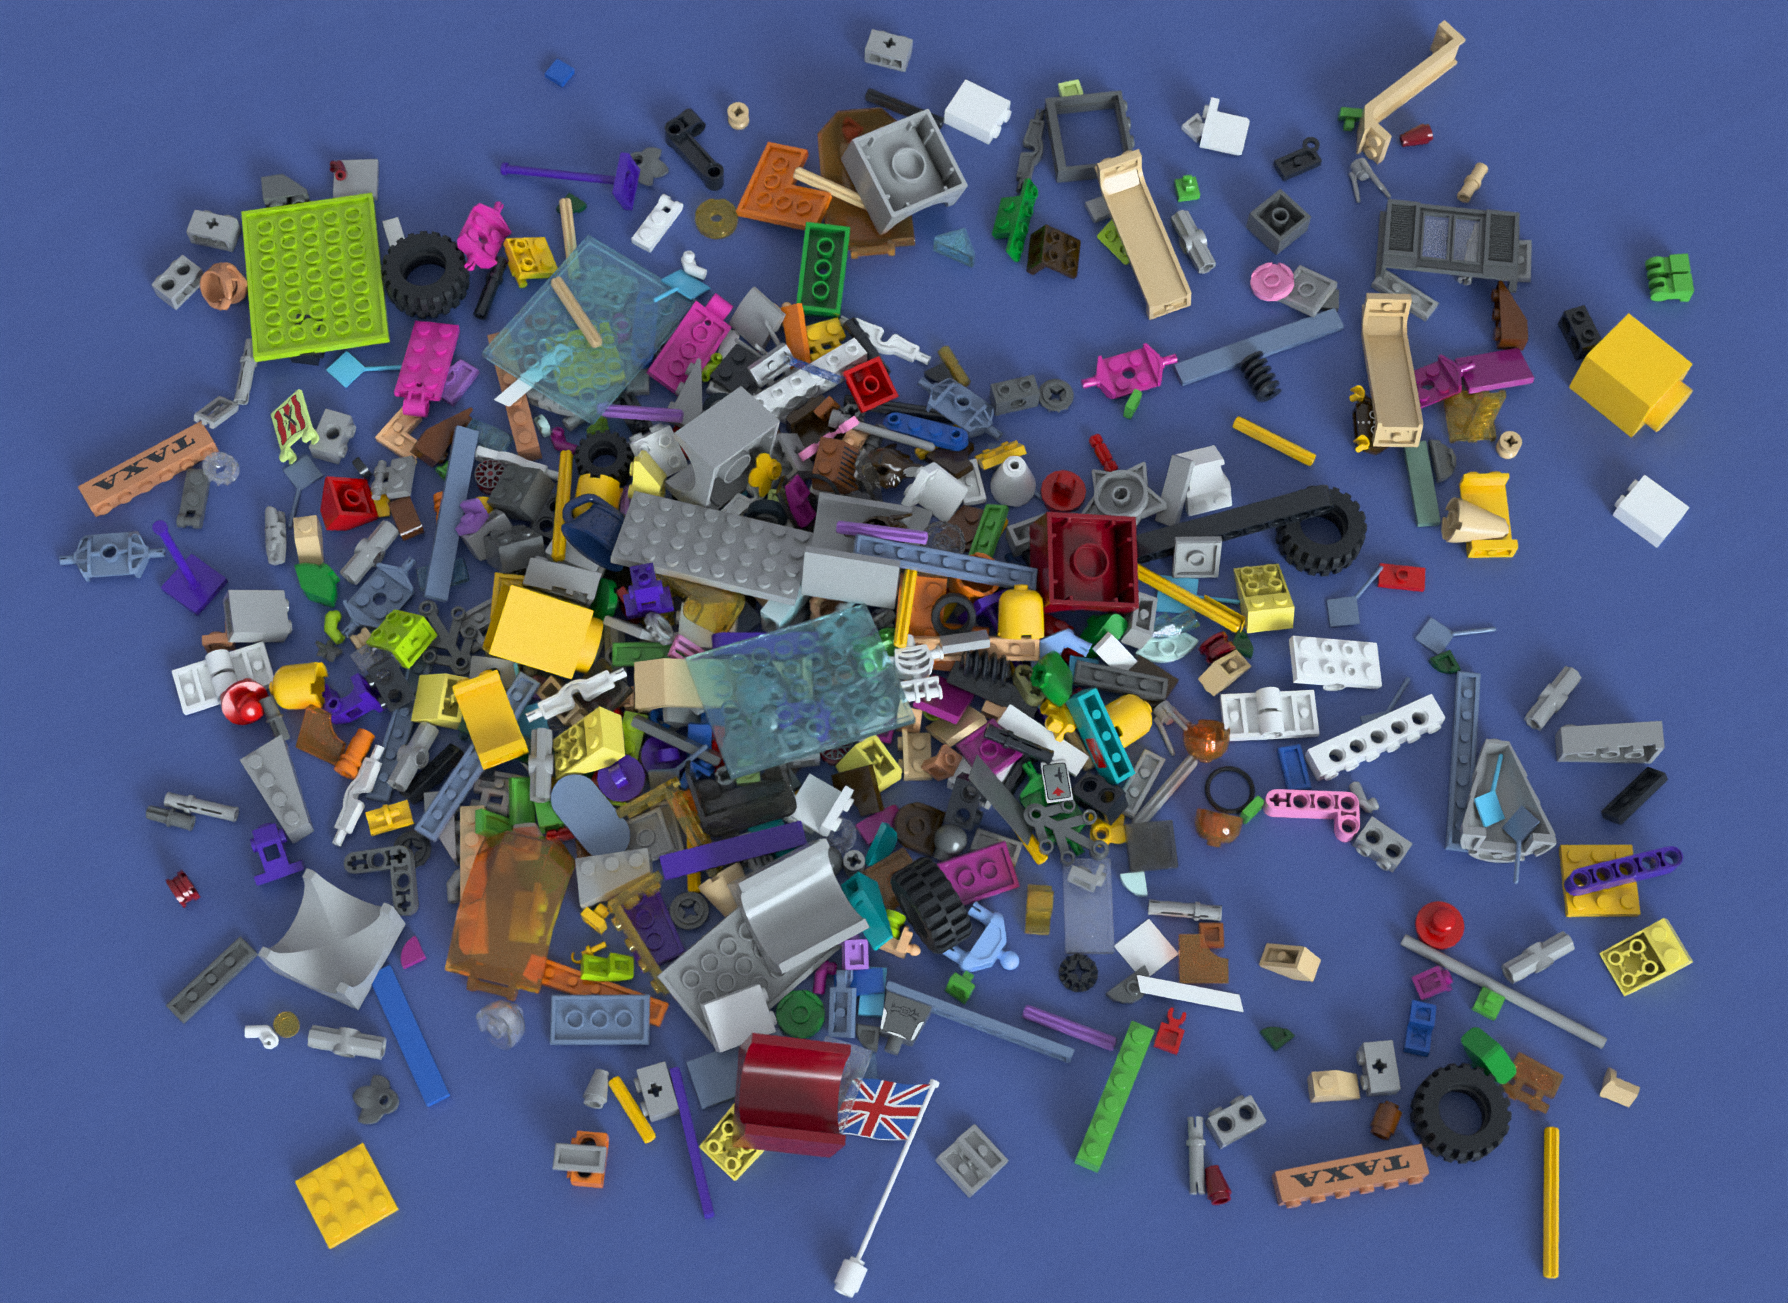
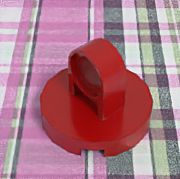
(1063, 491)

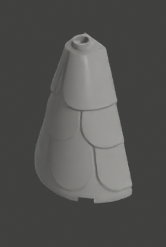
(1512, 791)

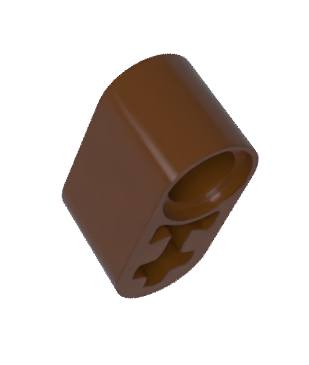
(406, 518)

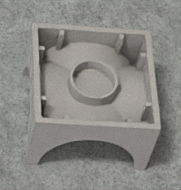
(335, 942)

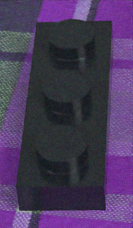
(432, 773)
(1634, 795)

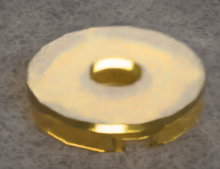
(719, 229)

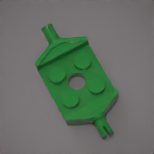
(1035, 793)

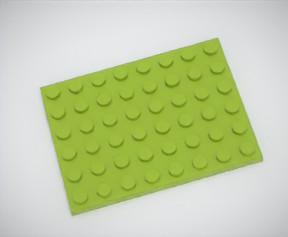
(315, 263)

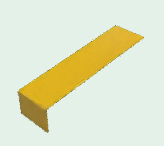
(1226, 609)

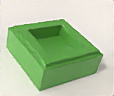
(1132, 404)
(1252, 809)

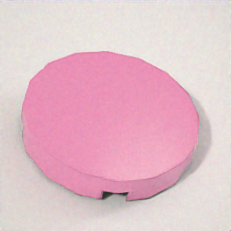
(1272, 281)

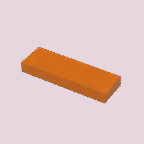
(796, 333)

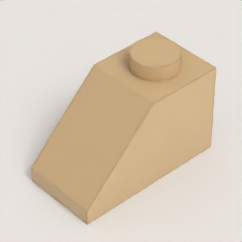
(308, 539)
(1224, 672)
(1290, 961)
(1332, 1086)

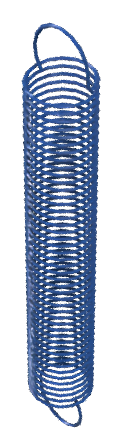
(823, 370)

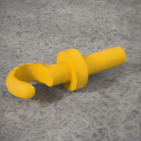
(589, 951)

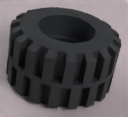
(604, 444)

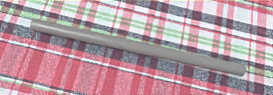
(1509, 994)

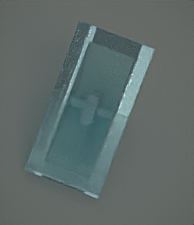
(956, 246)

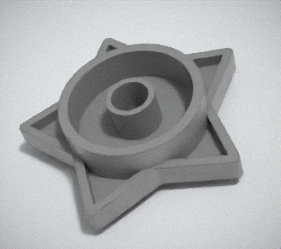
(1124, 494)

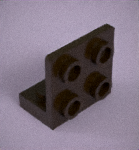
(1053, 250)

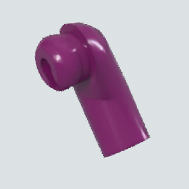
(559, 441)
(821, 976)

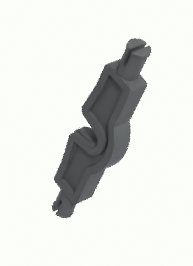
(1031, 141)

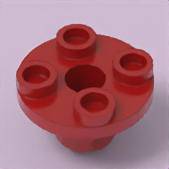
(241, 701)
(1439, 925)

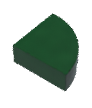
(577, 204)
(1243, 644)
(1445, 663)
(1276, 1036)

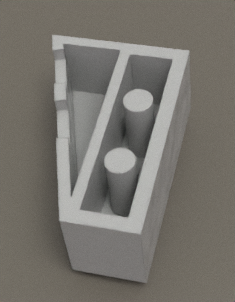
(561, 580)

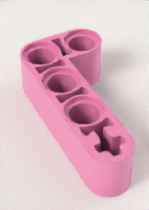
(1312, 810)

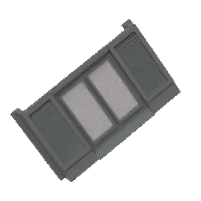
(1448, 241)

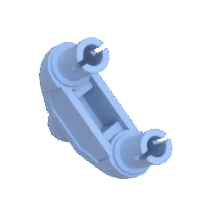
(1061, 640)
(989, 945)

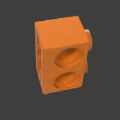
(595, 1179)

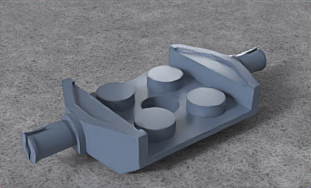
(973, 418)
(130, 555)
(387, 582)

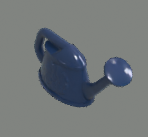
(594, 530)

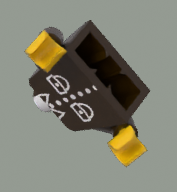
(1363, 422)

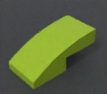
(613, 968)

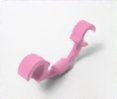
(843, 428)

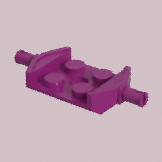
(1443, 376)

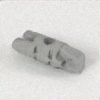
(540, 400)
(275, 535)

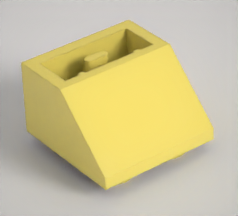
(647, 476)
(436, 701)
(872, 752)

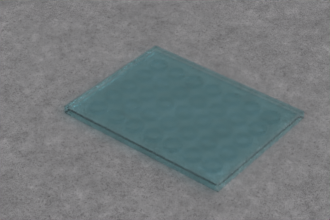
(552, 353)
(799, 691)

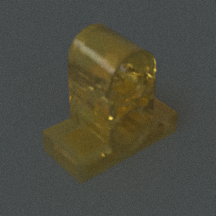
(1038, 909)

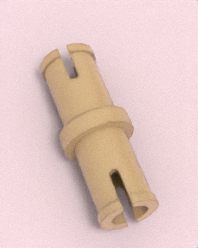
(1472, 182)

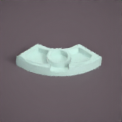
(1167, 649)

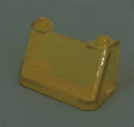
(706, 605)

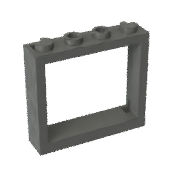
(1083, 103)

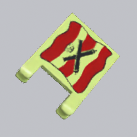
(291, 423)

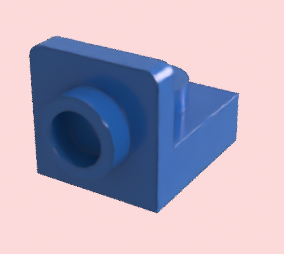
(698, 765)

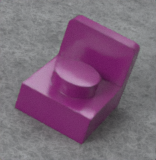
(1432, 982)

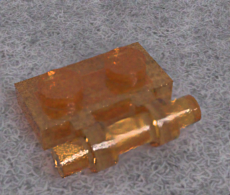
(1537, 1077)

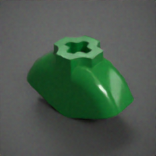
(318, 583)
(1098, 628)
(1053, 678)
(1488, 1055)

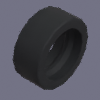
(953, 598)

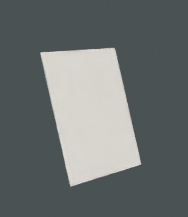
(1146, 947)

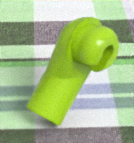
(330, 626)

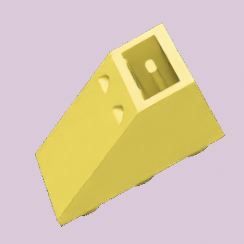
(1264, 598)
(589, 744)
(1646, 957)
(717, 1146)

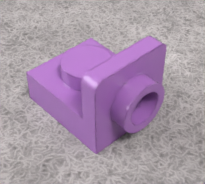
(474, 517)
(855, 953)

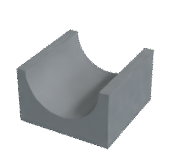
(903, 170)
(722, 450)
(833, 568)
(796, 907)

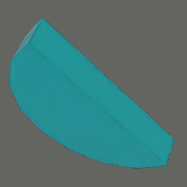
(882, 844)

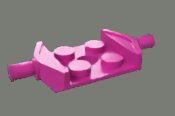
(491, 229)
(1143, 363)

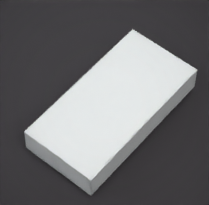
(1114, 653)

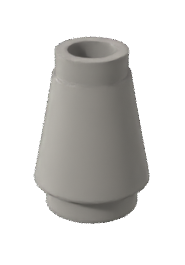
(597, 1090)

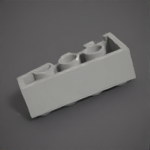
(1610, 742)
(278, 783)

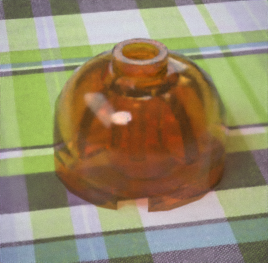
(1206, 740)
(1217, 827)

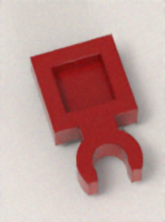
(1169, 1035)

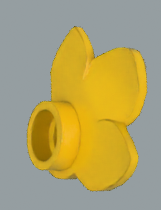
(764, 473)
(1113, 833)

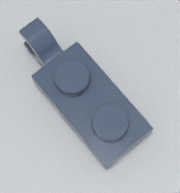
(842, 1006)

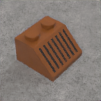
(836, 462)

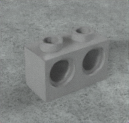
(182, 284)
(1385, 840)
(1238, 1126)

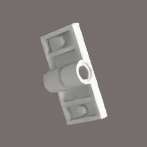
(1335, 663)
(204, 681)
(1270, 714)

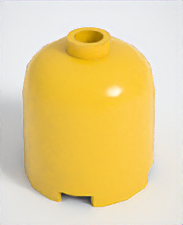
(604, 487)
(1020, 613)
(299, 685)
(1130, 718)

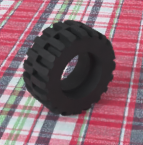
(419, 251)
(1330, 557)
(931, 905)
(1487, 1097)

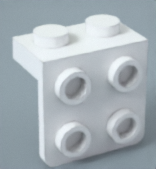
(1222, 130)
(661, 447)
(935, 491)

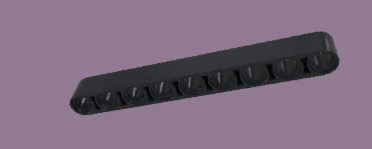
(1238, 521)

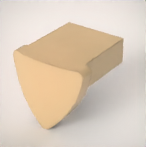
(1618, 1089)

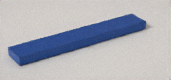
(409, 1037)

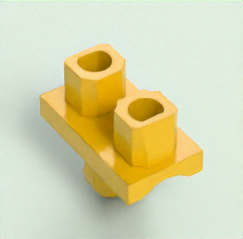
(1058, 719)
(389, 817)

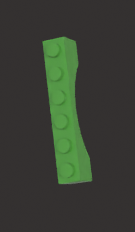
(1114, 1097)

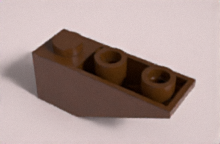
(1510, 322)
(435, 440)

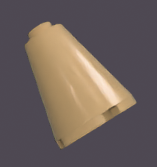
(1471, 522)
(717, 890)

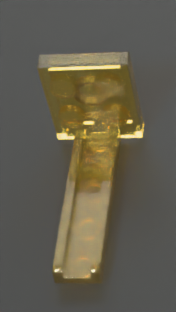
(1473, 415)
(679, 804)
(628, 900)

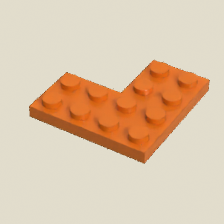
(773, 192)
(926, 592)

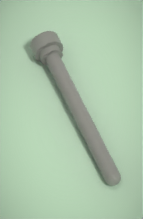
(838, 418)

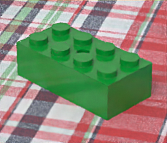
(826, 249)

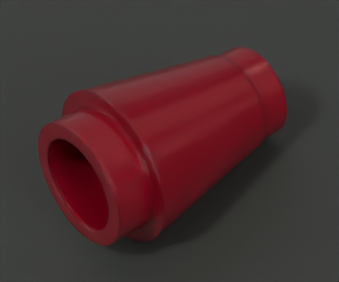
(1417, 136)
(1217, 1187)

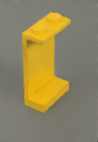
(1490, 494)
(490, 719)

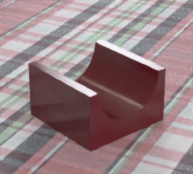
(1085, 562)
(789, 1095)

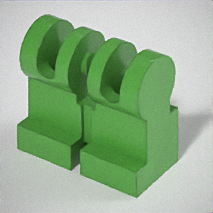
(1670, 277)

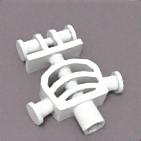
(915, 664)

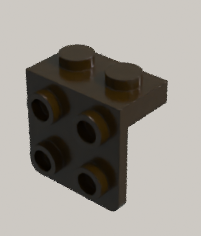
(809, 425)

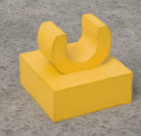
(596, 918)

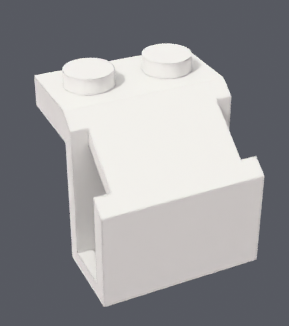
(1208, 484)
(820, 806)

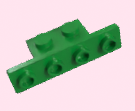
(1014, 219)

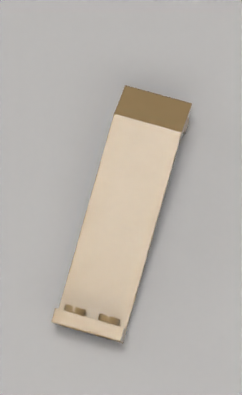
(1370, 134)
(1143, 234)
(1390, 370)
(664, 684)

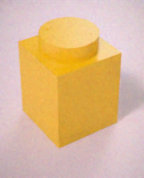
(1633, 378)
(543, 631)

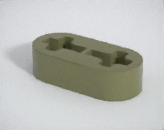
(1025, 686)

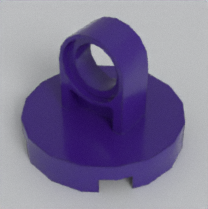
(660, 755)
(622, 780)

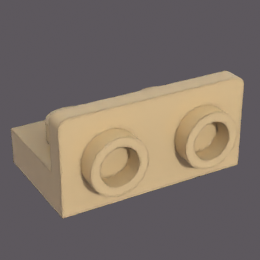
(915, 749)

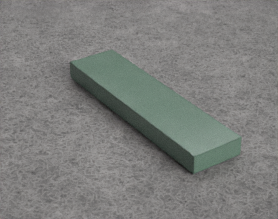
(1421, 485)

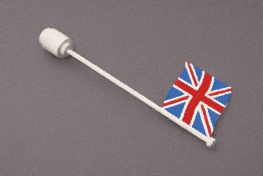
(883, 1113)

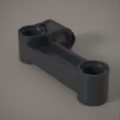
(686, 127)

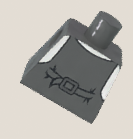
(902, 1021)

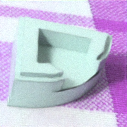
(542, 425)
(1135, 883)

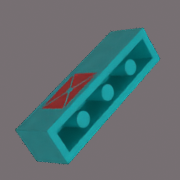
(1100, 736)

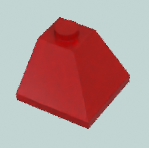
(870, 384)
(347, 503)

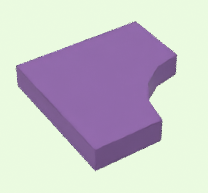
(458, 381)

